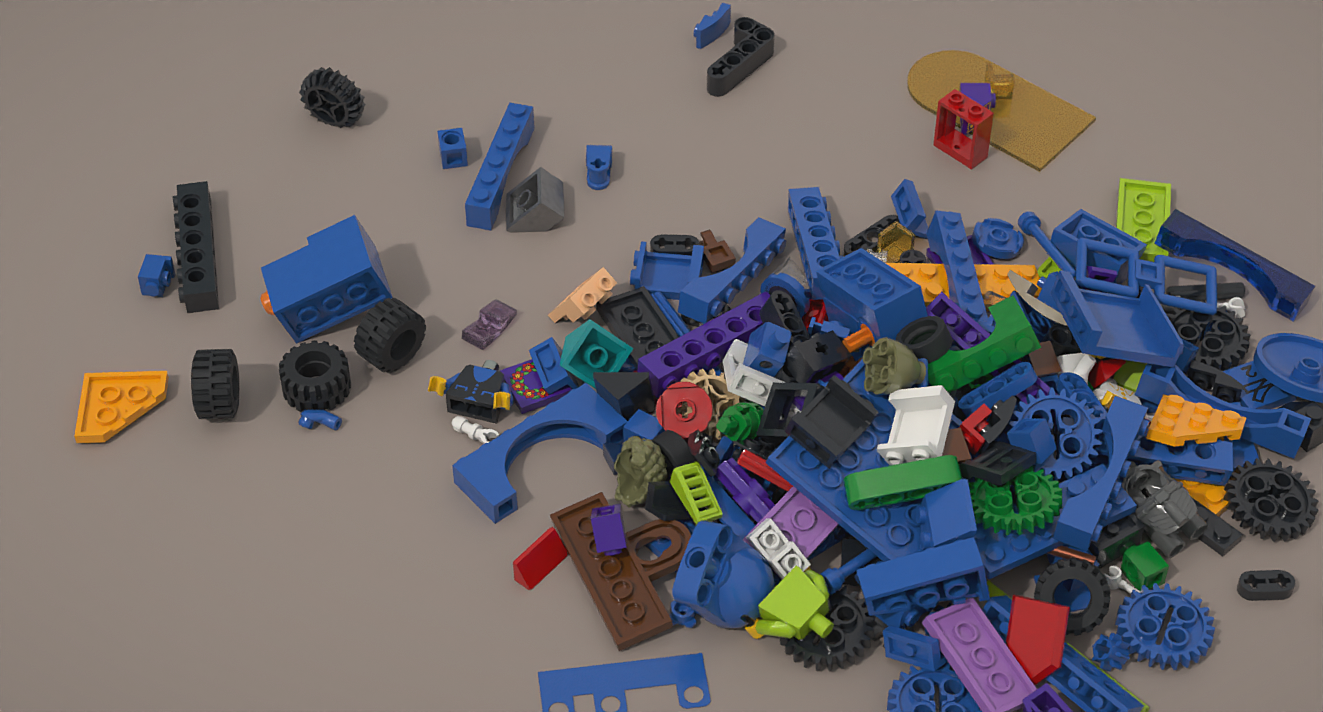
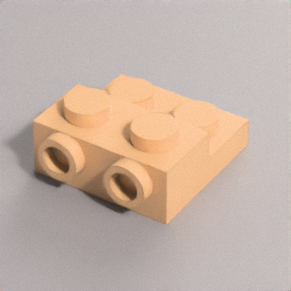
(584, 297)

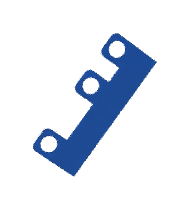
(616, 677)

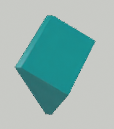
(593, 350)

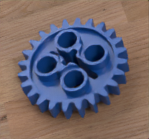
(1080, 434)
(1143, 617)
(904, 695)

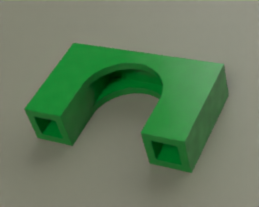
(1008, 342)

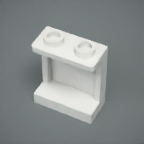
(743, 379)
(918, 424)

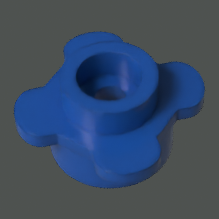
(676, 617)

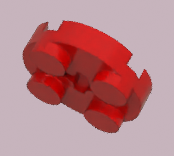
(695, 398)

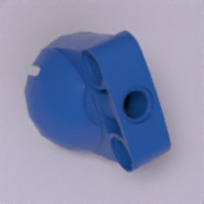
(722, 576)

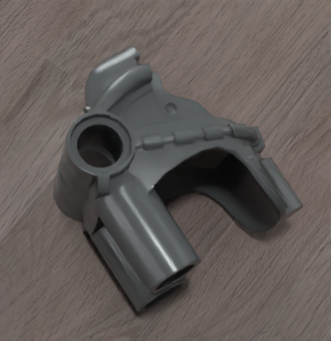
(1166, 509)

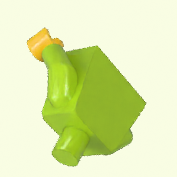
(794, 607)

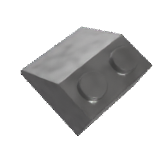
(535, 203)

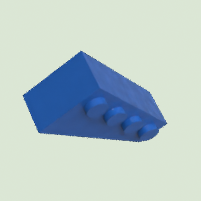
(925, 578)

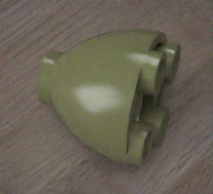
(891, 367)

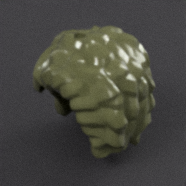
(636, 467)

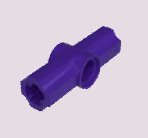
(745, 491)

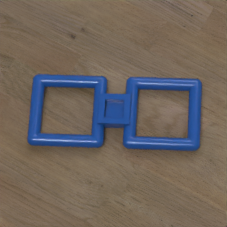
(1146, 272)

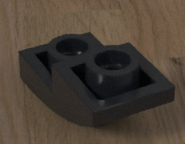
(1215, 381)
(997, 422)
(704, 452)

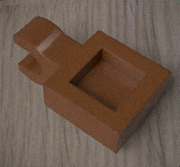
(716, 254)

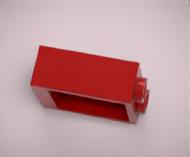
(947, 138)

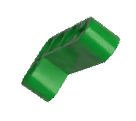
(900, 482)

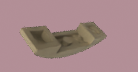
(1027, 290)

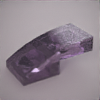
(491, 323)

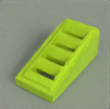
(694, 476)

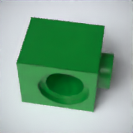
(1144, 566)

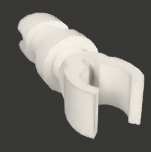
(474, 431)

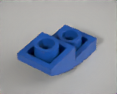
(712, 26)

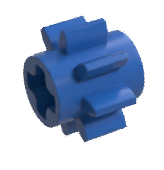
(1110, 652)

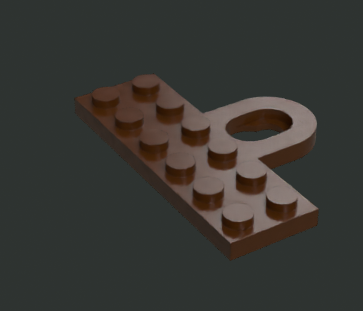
(622, 581)

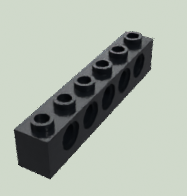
(196, 247)

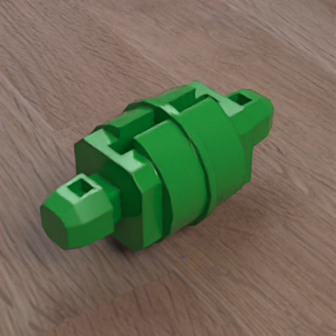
(741, 421)

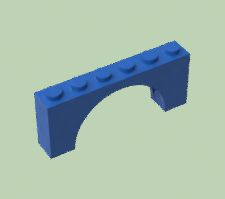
(577, 415)

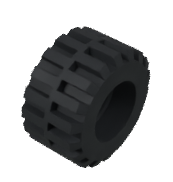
(389, 335)
(312, 361)
(215, 384)
(1089, 575)

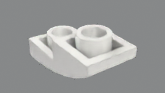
(776, 549)

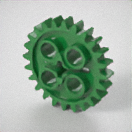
(1035, 496)

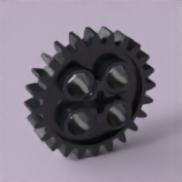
(1223, 345)
(1271, 500)
(849, 635)

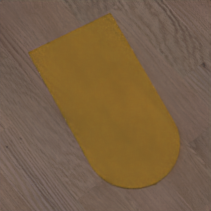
(1027, 127)

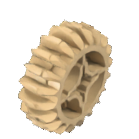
(720, 400)

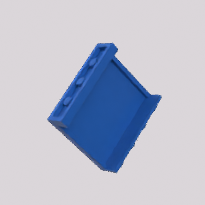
(1118, 324)

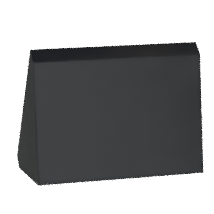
(626, 391)

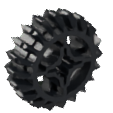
(332, 98)

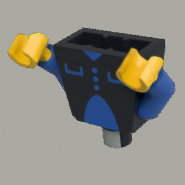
(475, 392)

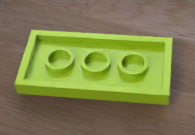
(1142, 211)

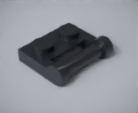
(998, 463)

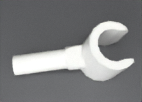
(1235, 304)
(1115, 580)

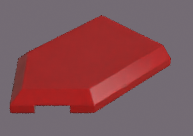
(1037, 635)

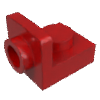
(972, 426)

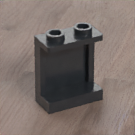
(832, 422)

